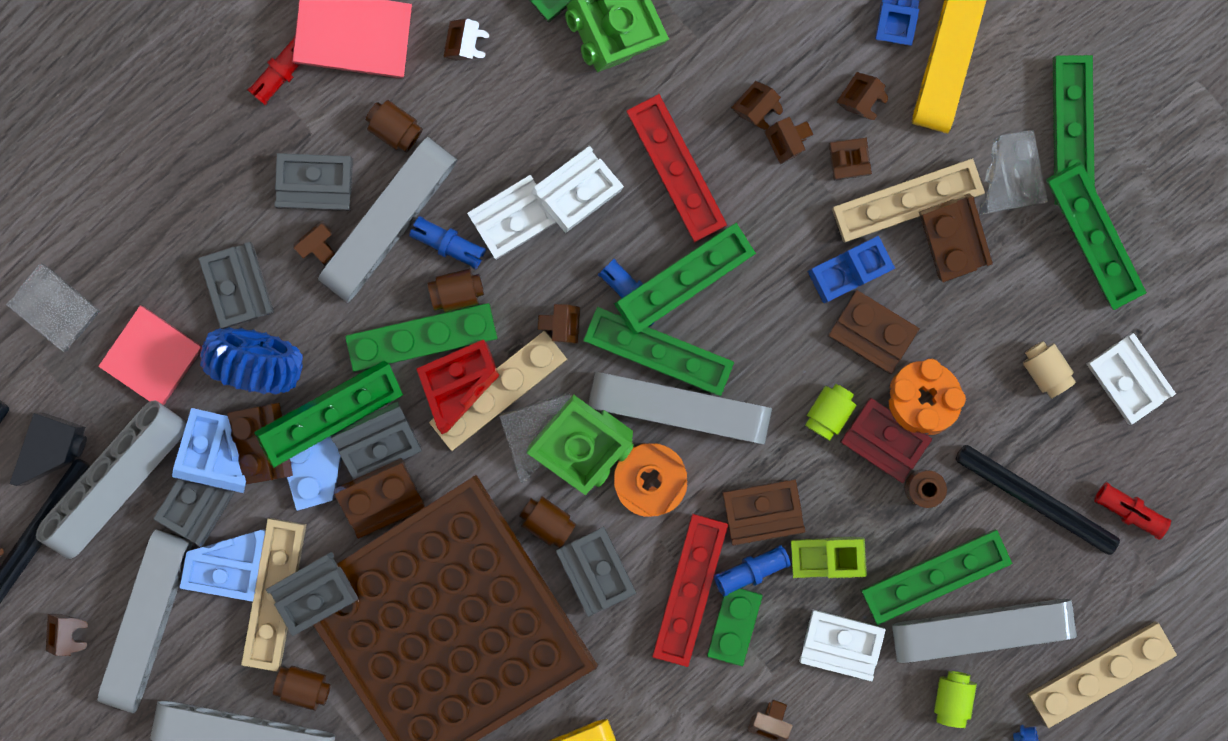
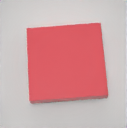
(150, 356)

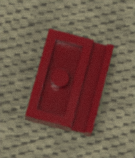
(884, 441)

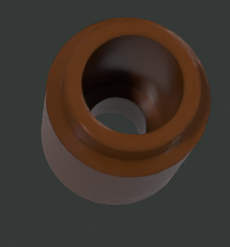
(393, 126)
(455, 290)
(914, 485)
(547, 521)
(301, 687)

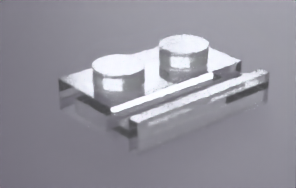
(53, 307)

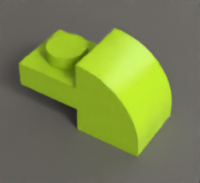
(829, 557)

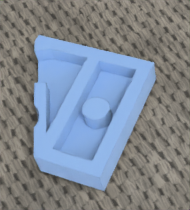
(209, 453)
(315, 474)
(225, 567)

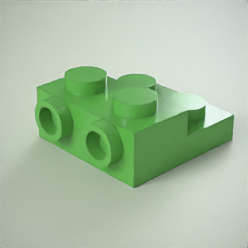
(615, 29)
(582, 444)

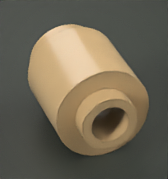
(1049, 369)

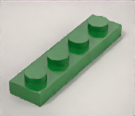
(1073, 113)
(1096, 236)
(684, 278)
(421, 337)
(659, 352)
(328, 413)
(936, 576)

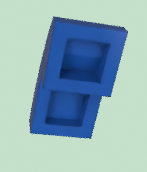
(897, 21)
(851, 269)

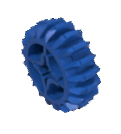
(251, 360)

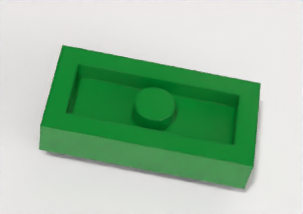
(734, 626)

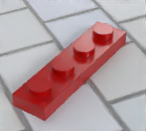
(676, 168)
(690, 590)

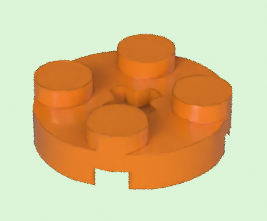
(943, 387)
(654, 500)

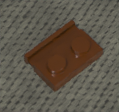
(955, 237)
(873, 332)
(251, 456)
(379, 498)
(763, 512)

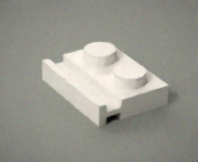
(577, 189)
(511, 218)
(1131, 378)
(842, 645)

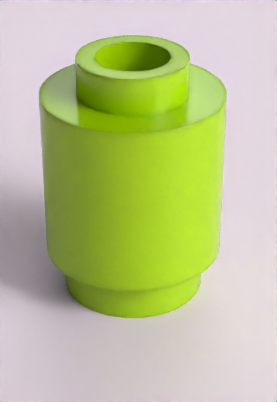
(830, 411)
(955, 699)

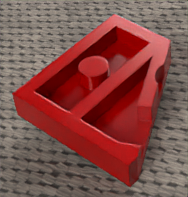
(457, 382)

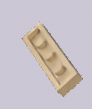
(905, 200)
(515, 379)
(266, 627)
(1102, 674)

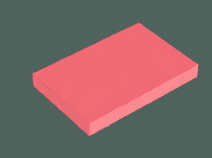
(353, 35)

